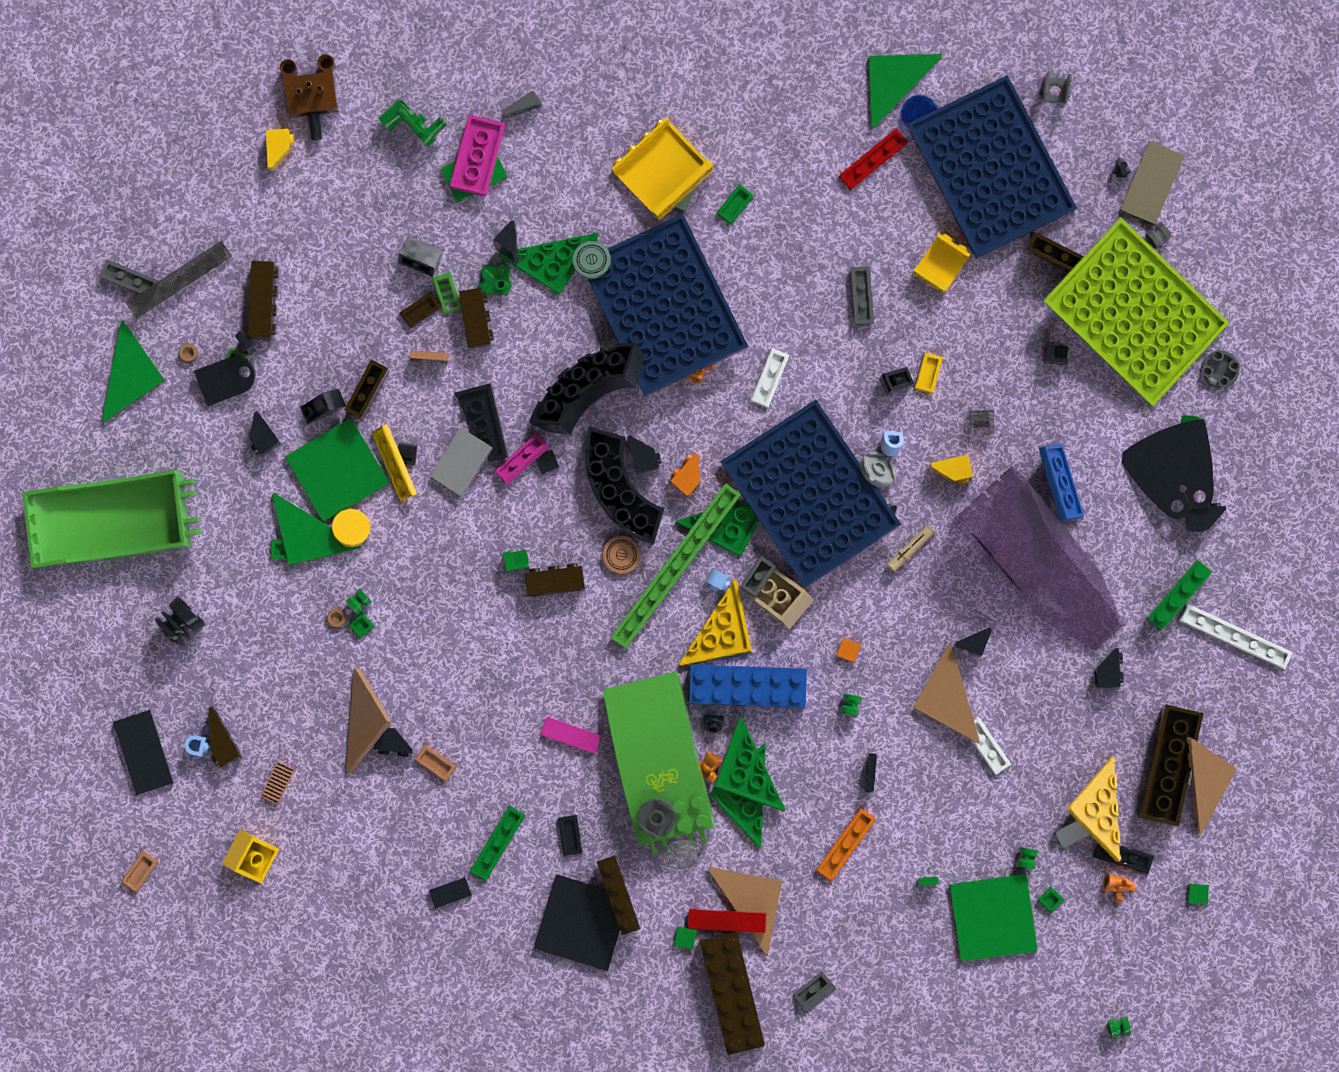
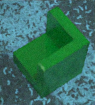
(516, 560)

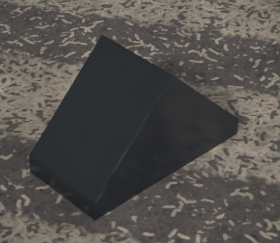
(507, 242)
(896, 380)
(975, 643)

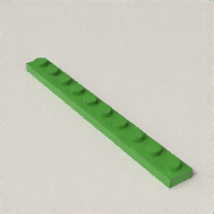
(675, 565)

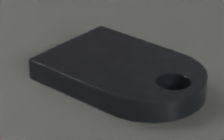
(224, 380)

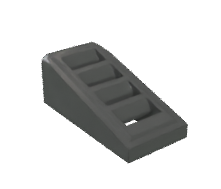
(524, 104)

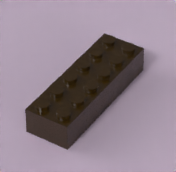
(1169, 766)
(732, 993)

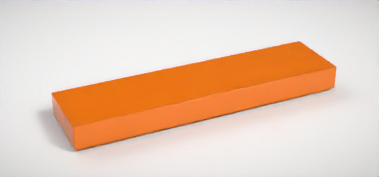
(846, 844)

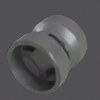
(1159, 234)

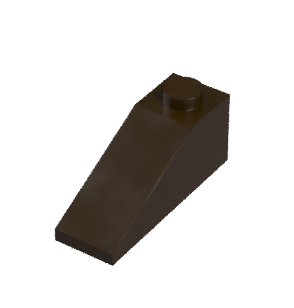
(222, 744)

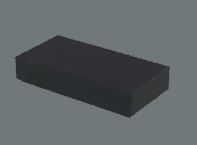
(245, 343)
(871, 770)
(570, 835)
(450, 892)

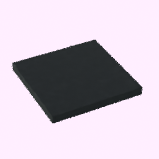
(579, 923)

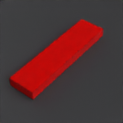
(873, 159)
(727, 920)

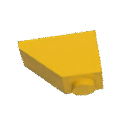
(278, 146)
(954, 469)

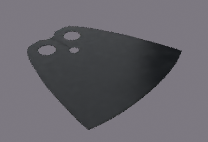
(1173, 459)

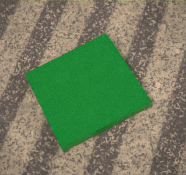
(337, 469)
(993, 917)

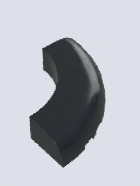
(584, 384)
(614, 489)

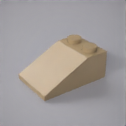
(783, 599)

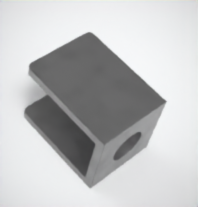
(1065, 85)

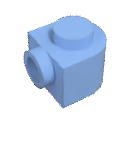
(891, 442)
(717, 580)
(197, 745)

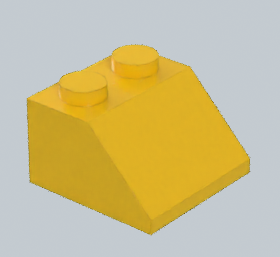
(250, 856)

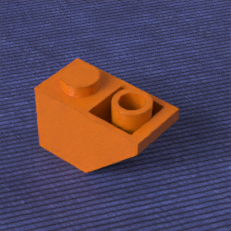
(688, 477)

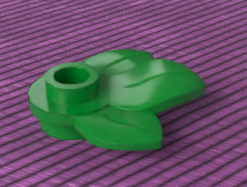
(493, 277)

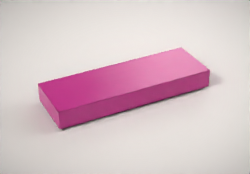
(521, 459)
(570, 735)

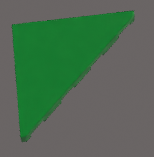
(893, 78)
(551, 261)
(131, 374)
(733, 531)
(304, 535)
(745, 771)
(744, 812)

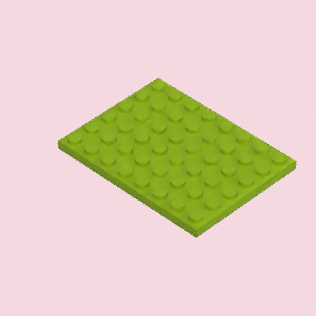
(1135, 311)

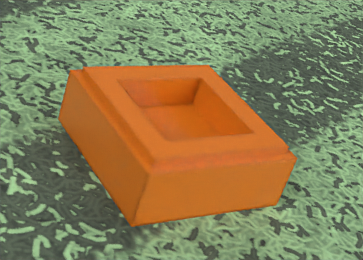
(848, 650)

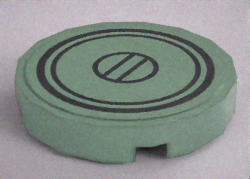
(591, 260)

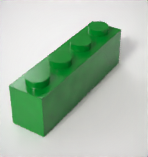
(1178, 595)

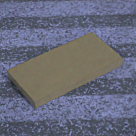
(1152, 183)

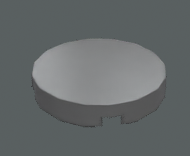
(877, 469)

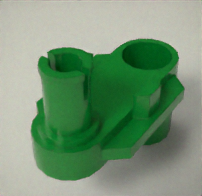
(400, 111)

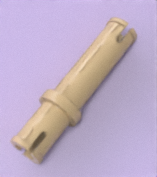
(905, 553)

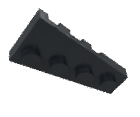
(483, 415)

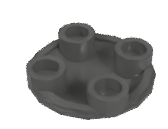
(1220, 369)

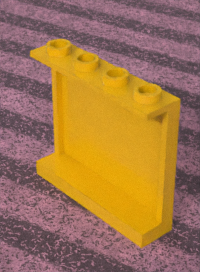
(662, 168)

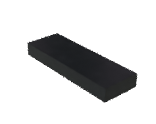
(1129, 858)

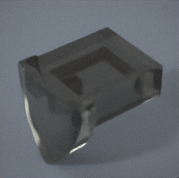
(982, 419)

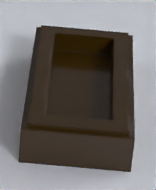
(420, 310)

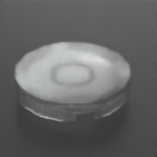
(681, 854)

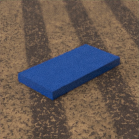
(1061, 482)

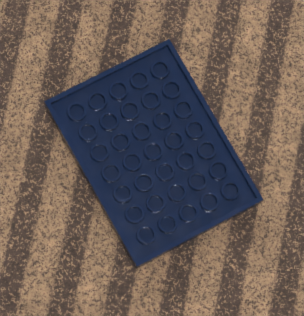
(991, 167)
(668, 304)
(810, 493)

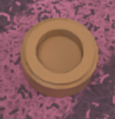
(188, 353)
(336, 618)

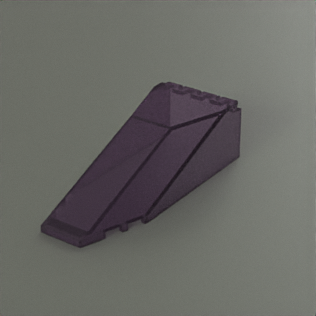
(1040, 560)

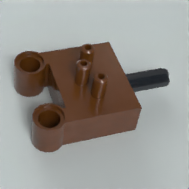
(310, 93)

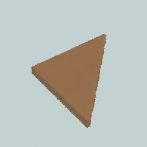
(946, 698)
(366, 722)
(1208, 781)
(751, 894)

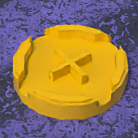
(351, 527)

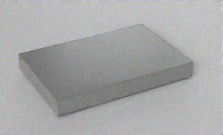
(461, 462)

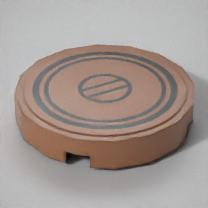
(621, 555)

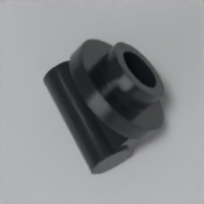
(1121, 172)
(713, 723)

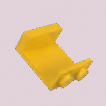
(942, 263)

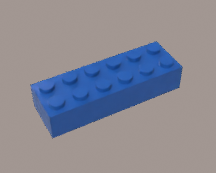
(748, 686)

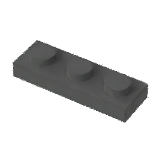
(126, 277)
(862, 295)

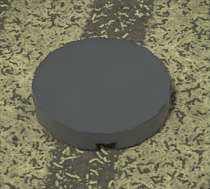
(656, 817)

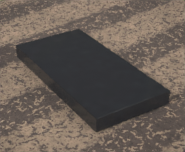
(143, 752)

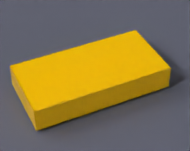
(928, 373)

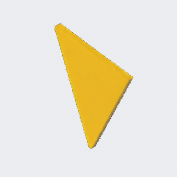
(723, 633)
(1097, 809)

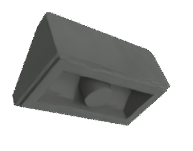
(757, 576)
(1070, 834)
(814, 992)

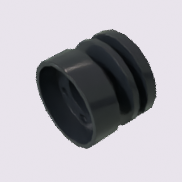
(179, 622)

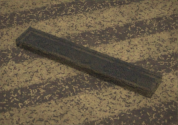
(178, 279)

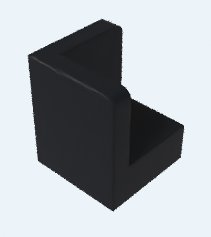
(1056, 354)

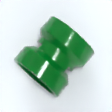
(355, 604)
(851, 700)
(1027, 858)
(1115, 1025)

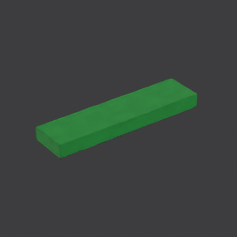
(497, 843)

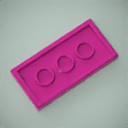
(477, 155)

